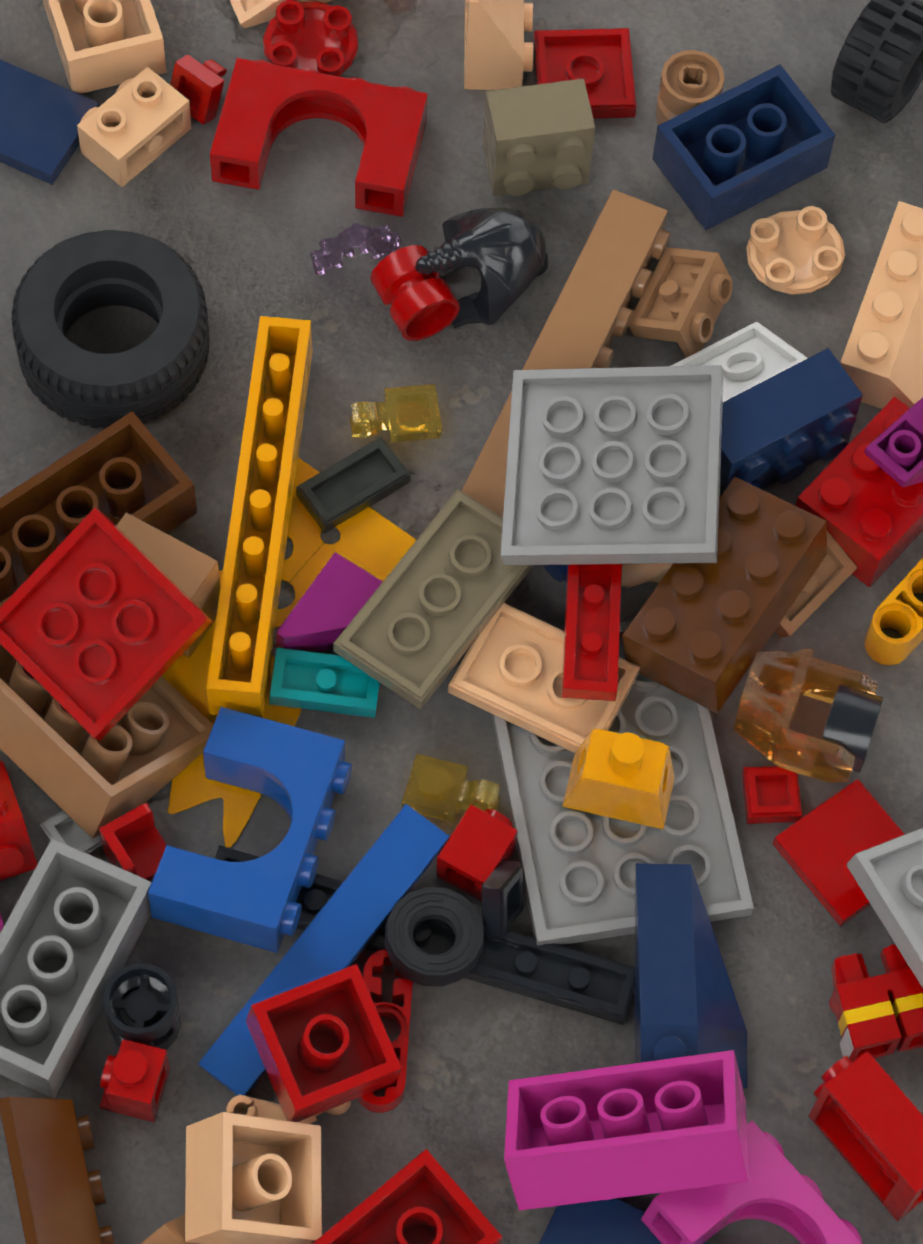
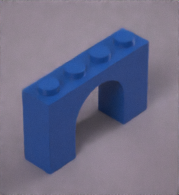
(257, 897)

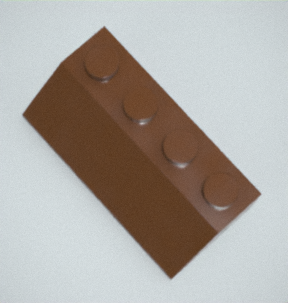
(51, 1171)

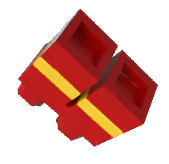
(877, 1010)

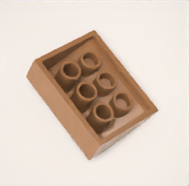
(91, 776)

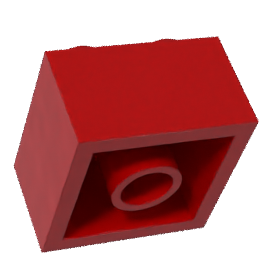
(323, 1044)

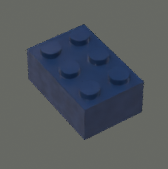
(743, 146)
(788, 422)

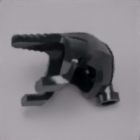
(503, 248)

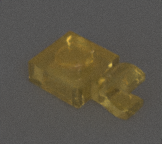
(407, 413)
(441, 787)

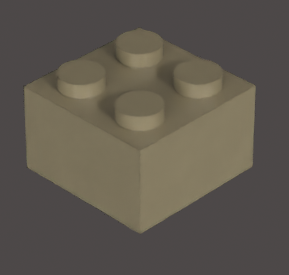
(538, 137)

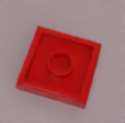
(596, 56)
(827, 840)

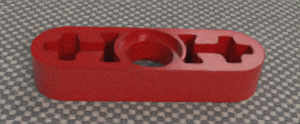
(401, 993)

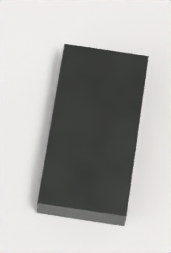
(352, 484)

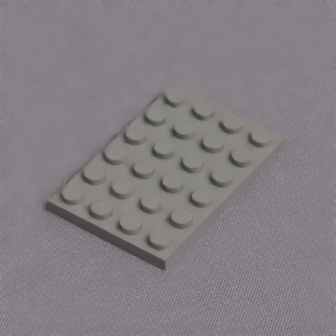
(584, 863)

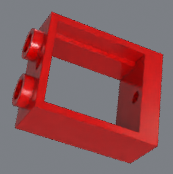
(873, 1130)

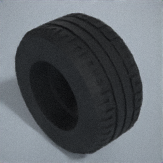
(97, 273)

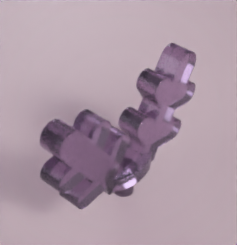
(377, 241)

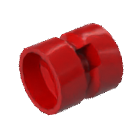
(419, 301)

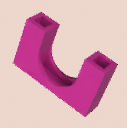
(772, 1194)

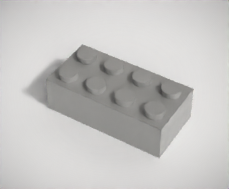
(57, 957)

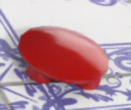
(311, 37)

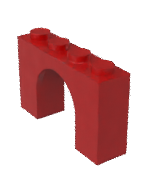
(271, 97)

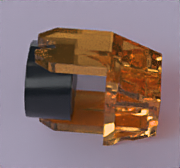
(772, 700)

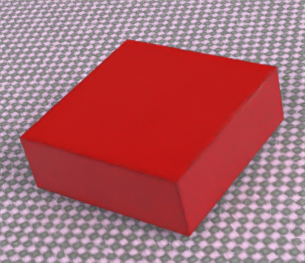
(771, 795)

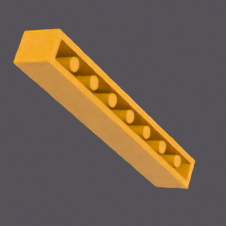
(260, 517)

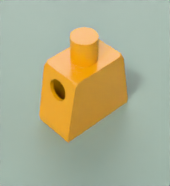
(621, 778)

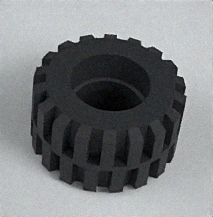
(881, 59)

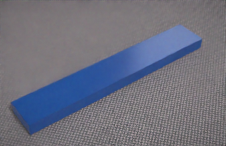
(333, 936)

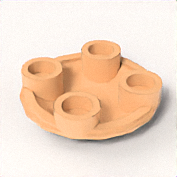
(795, 251)

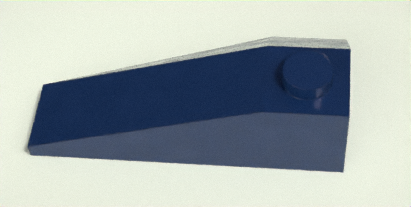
(680, 975)

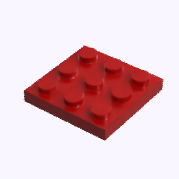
(98, 624)

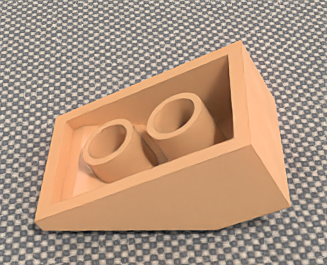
(496, 44)

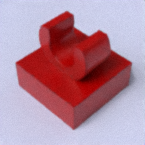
(200, 85)

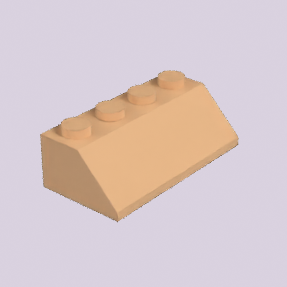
(887, 335)

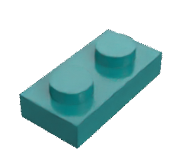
(322, 684)

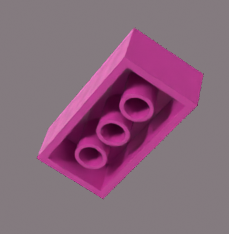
(626, 1131)

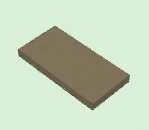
(433, 602)

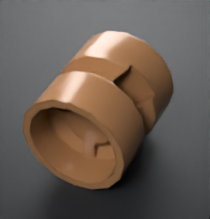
(687, 82)

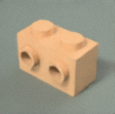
(134, 126)

